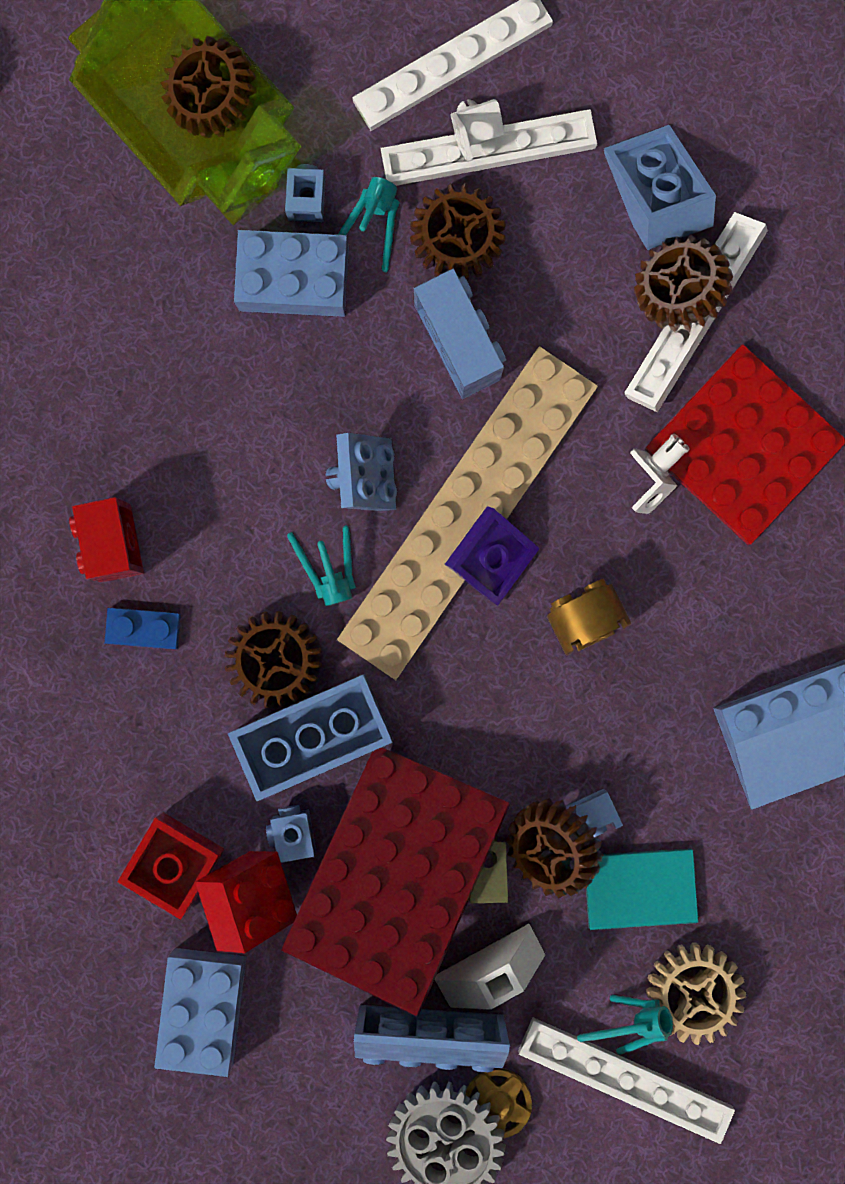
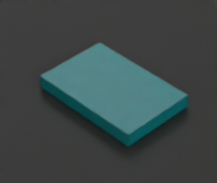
(643, 890)

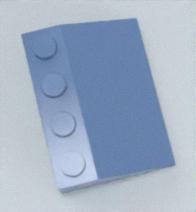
(787, 735)
(431, 1037)

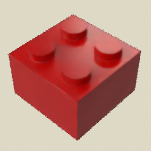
(106, 540)
(169, 864)
(246, 901)

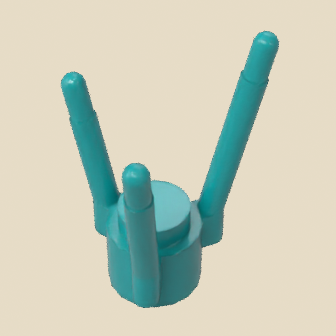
(377, 200)
(334, 586)
(652, 1022)

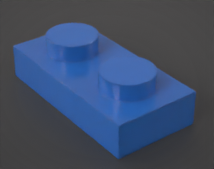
(142, 628)

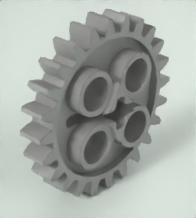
(429, 1113)

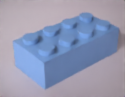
(310, 737)

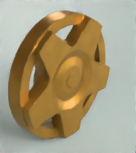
(503, 1098)

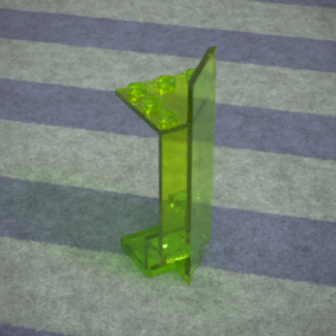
(121, 76)

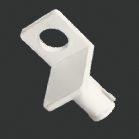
(476, 124)
(657, 467)

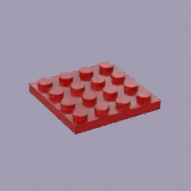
(748, 444)

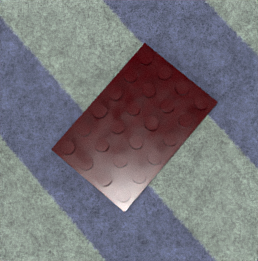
(396, 879)

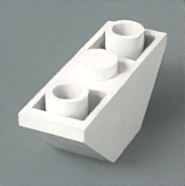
(493, 972)

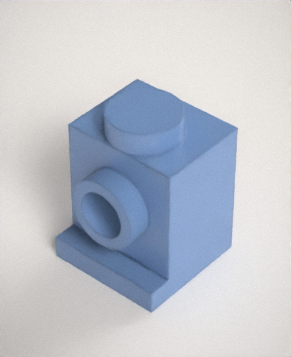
(305, 208)
(599, 811)

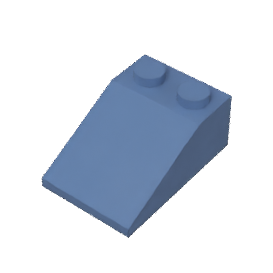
(661, 187)

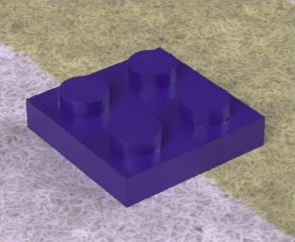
(492, 555)

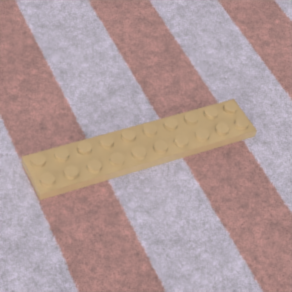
(490, 474)

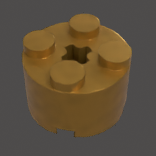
(587, 617)

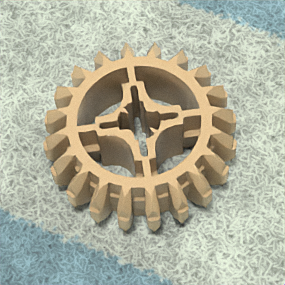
(702, 981)

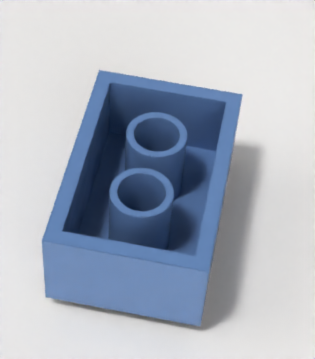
(291, 273)
(459, 332)
(200, 1012)

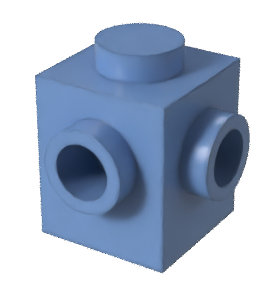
(292, 834)

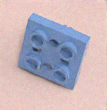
(364, 472)

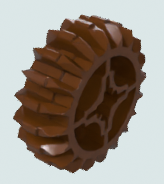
(196, 72)
(446, 205)
(675, 275)
(260, 688)
(559, 838)

